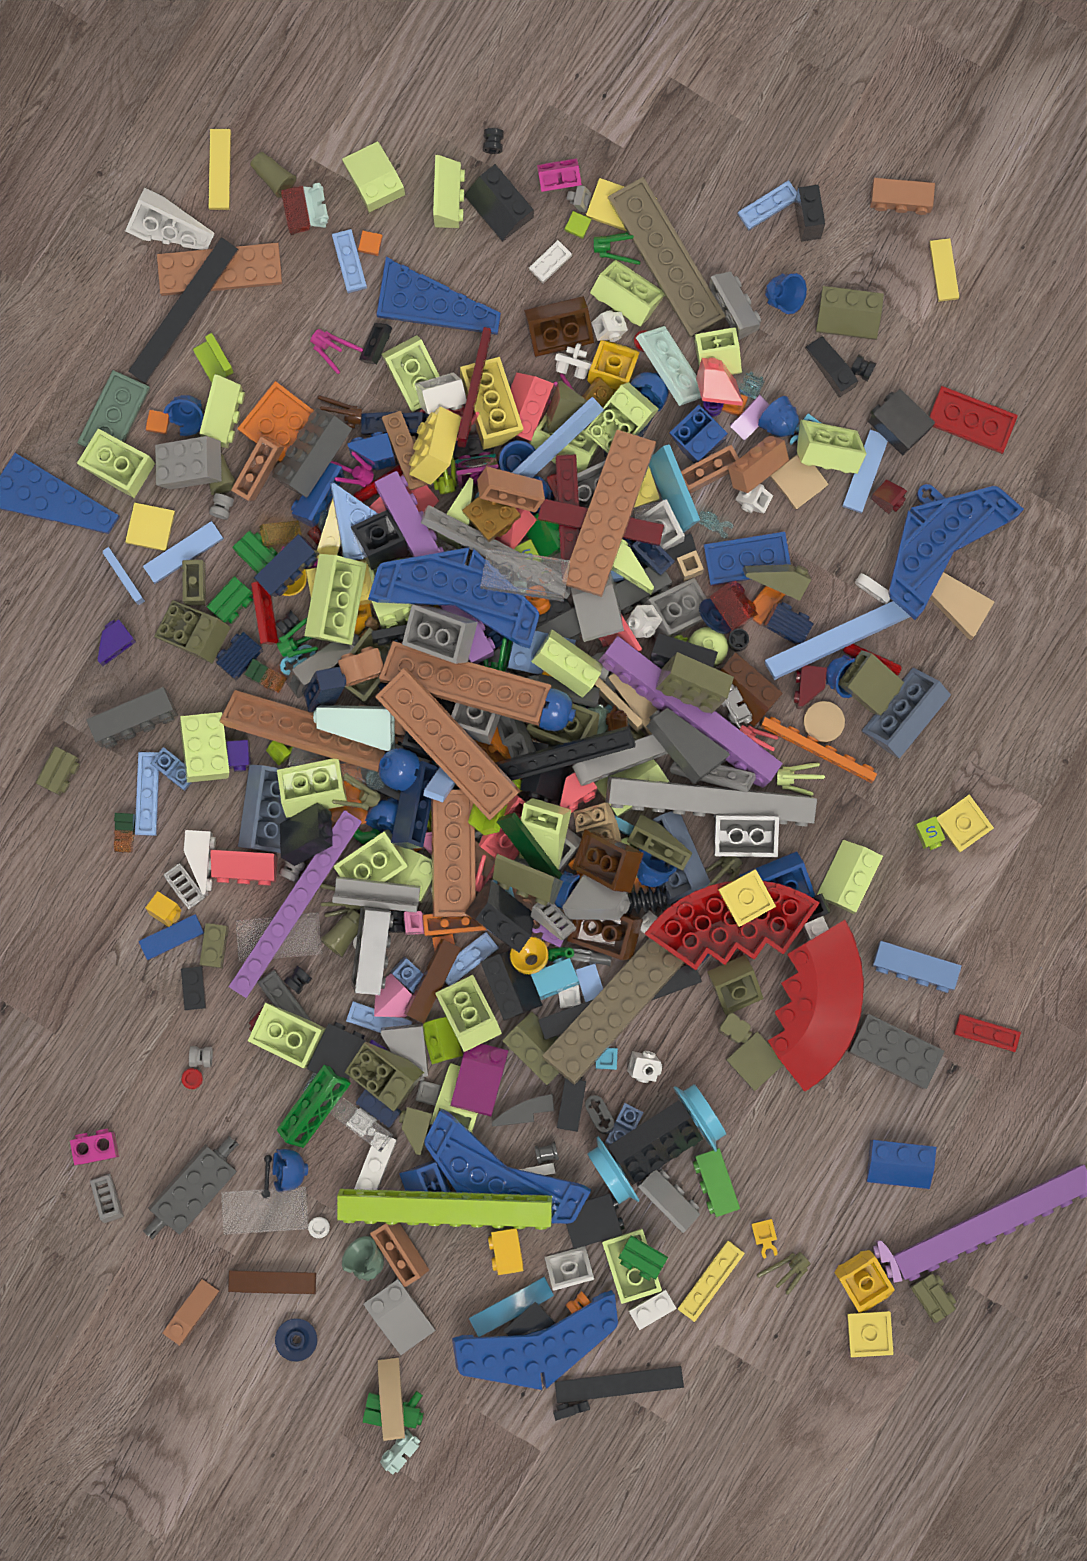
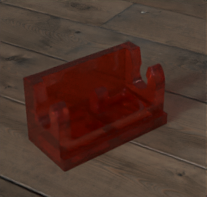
(296, 210)

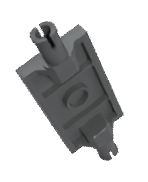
(192, 1189)

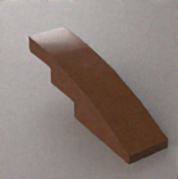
(272, 1282)

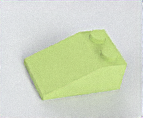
(374, 176)
(409, 365)
(116, 463)
(464, 499)
(417, 873)
(286, 1035)

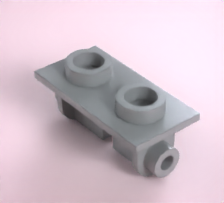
(737, 713)

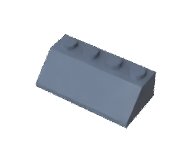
(907, 713)
(262, 810)
(694, 875)

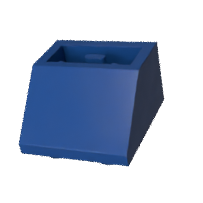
(698, 435)
(374, 450)
(425, 1178)

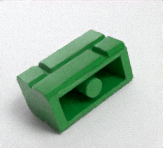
(253, 551)
(230, 601)
(643, 1258)

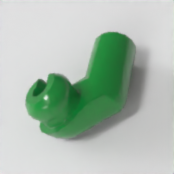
(365, 837)
(565, 952)

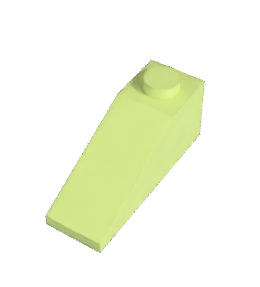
(630, 569)

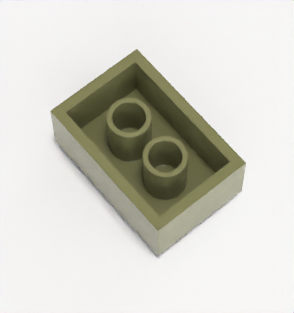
(694, 683)

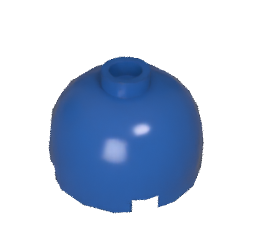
(652, 388)
(557, 711)
(398, 768)
(383, 815)
(289, 1169)

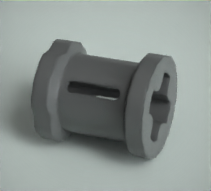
(546, 1153)

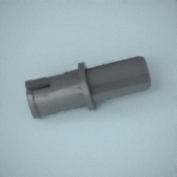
(591, 956)

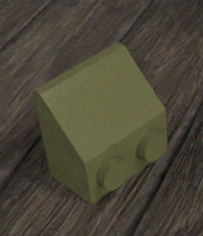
(735, 985)
(416, 1127)

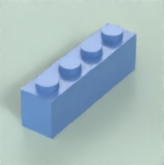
(916, 966)

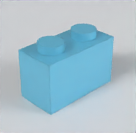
(555, 978)

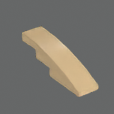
(638, 704)
(391, 1399)

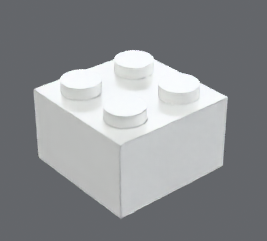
(441, 391)

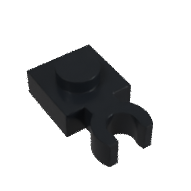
(565, 1410)

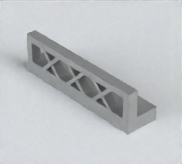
(376, 894)

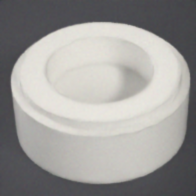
(319, 1227)

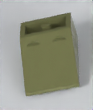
(192, 631)
(384, 1074)

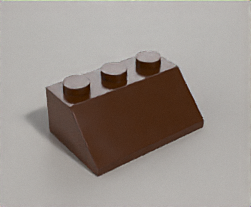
(559, 326)
(754, 688)

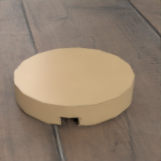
(824, 721)

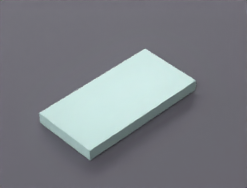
(670, 364)

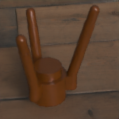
(351, 413)

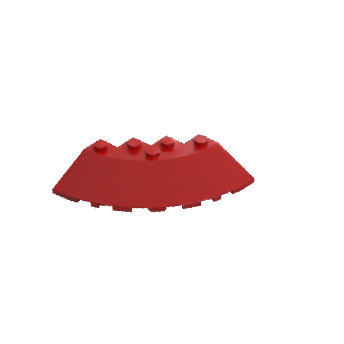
(705, 926)
(822, 1007)

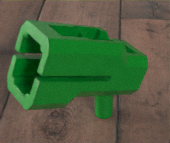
(412, 1414)

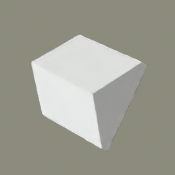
(663, 514)
(569, 1268)

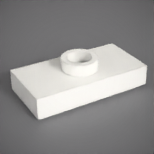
(550, 261)

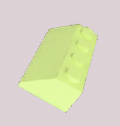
(335, 599)

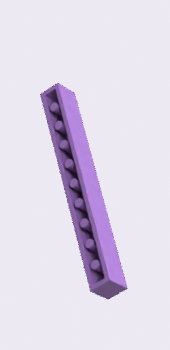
(422, 542)
(643, 677)
(294, 906)
(992, 1222)

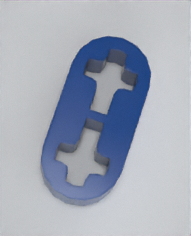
(935, 494)

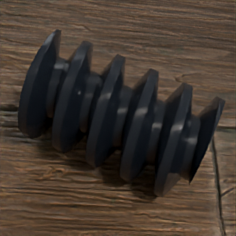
(647, 900)

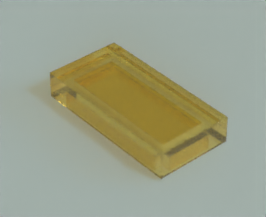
(279, 532)

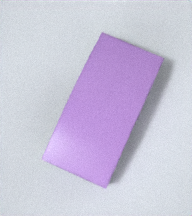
(748, 421)
(884, 1255)

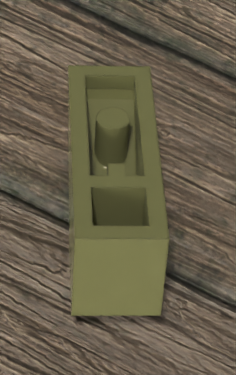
(783, 578)
(659, 842)

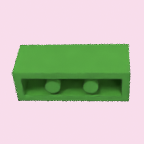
(716, 1183)

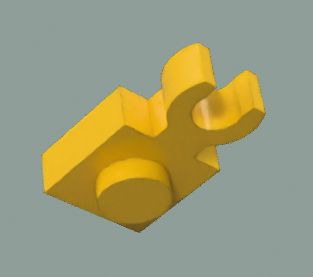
(764, 1234)

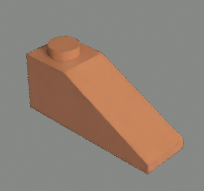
(190, 1312)

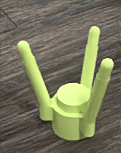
(786, 777)

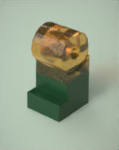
(265, 676)
(124, 832)

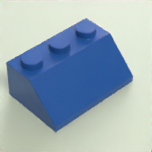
(309, 509)
(788, 872)
(901, 1164)

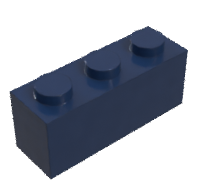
(287, 566)
(324, 688)

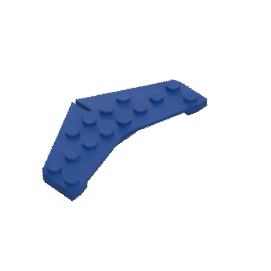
(945, 529)
(447, 581)
(477, 1170)
(548, 1351)

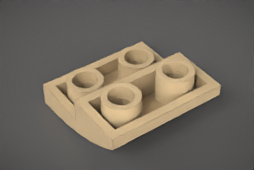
(798, 481)
(599, 820)

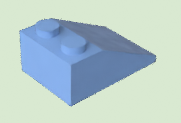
(521, 657)

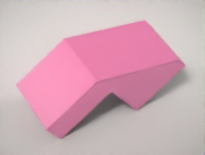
(413, 923)

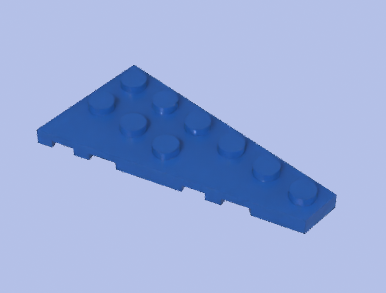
(422, 300)
(43, 496)

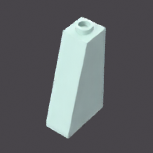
(359, 723)

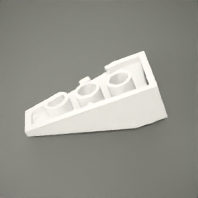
(163, 221)

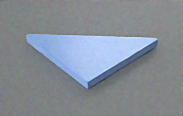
(348, 513)

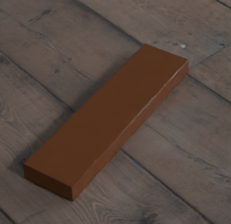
(432, 980)

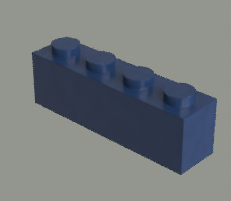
(414, 810)

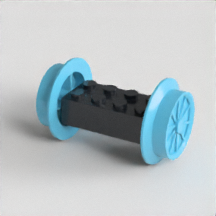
(656, 1142)

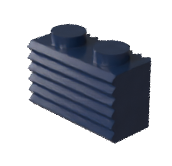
(788, 624)
(239, 655)
(378, 1109)

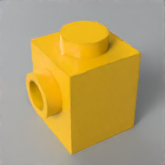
(163, 909)

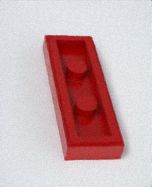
(264, 615)
(987, 1033)

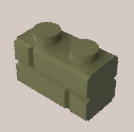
(194, 582)
(58, 771)
(214, 946)
(737, 1030)
(933, 1297)

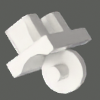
(564, 360)

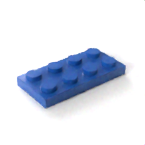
(727, 558)

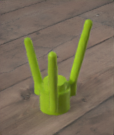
(447, 483)

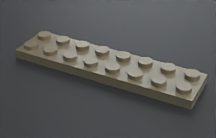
(666, 257)
(612, 1011)

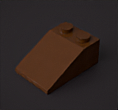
(607, 861)
(608, 937)

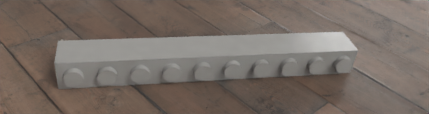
(708, 799)

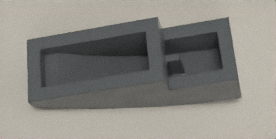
(515, 736)
(524, 1111)

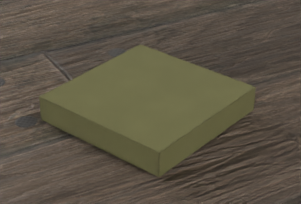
(755, 1061)

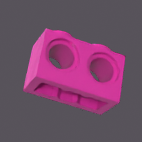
(559, 175)
(94, 1153)

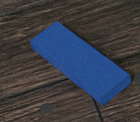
(171, 937)

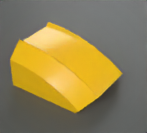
(613, 364)
(864, 1281)

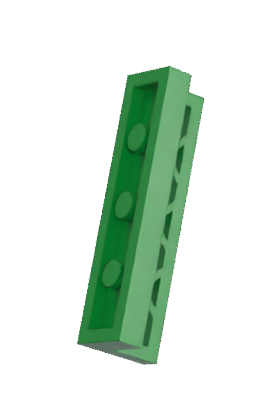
(309, 1107)

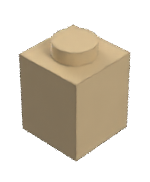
(689, 565)

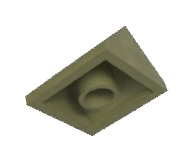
(563, 406)

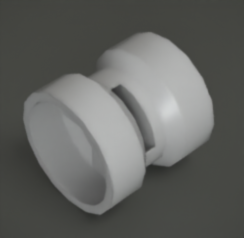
(221, 506)
(292, 872)
(200, 1056)

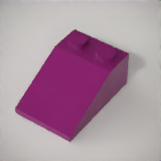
(479, 1079)

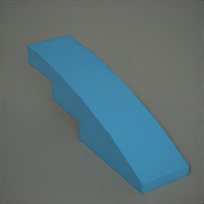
(510, 1307)

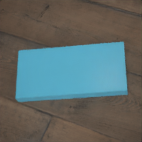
(673, 487)

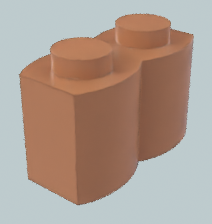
(361, 666)

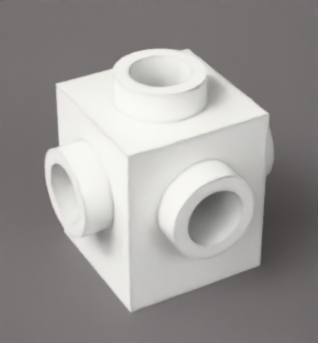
(609, 326)
(755, 500)
(644, 621)
(644, 1066)

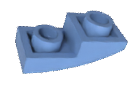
(171, 767)
(407, 974)
(625, 1122)

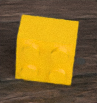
(507, 1251)

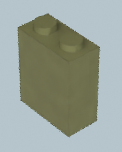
(871, 683)

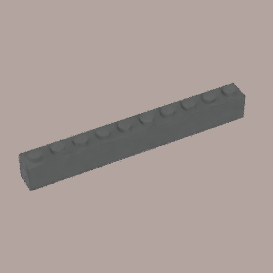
(628, 595)

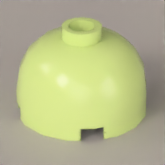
(712, 640)

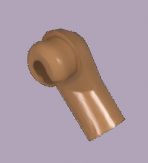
(371, 623)

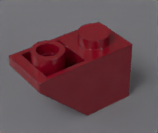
(889, 496)
(811, 684)

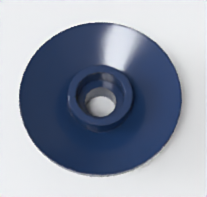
(713, 617)
(288, 1348)

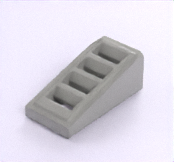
(168, 876)
(541, 913)
(106, 1217)

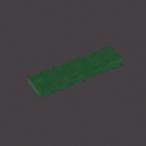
(527, 845)

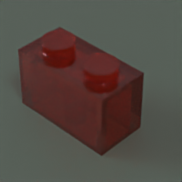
(734, 605)

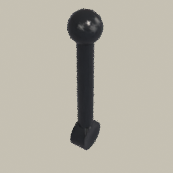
(266, 1193)

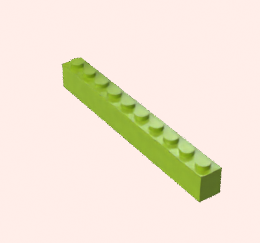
(444, 1208)

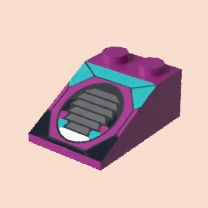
(472, 467)

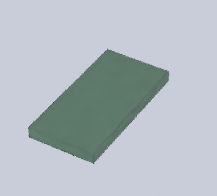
(115, 408)

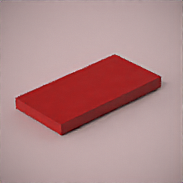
(972, 419)

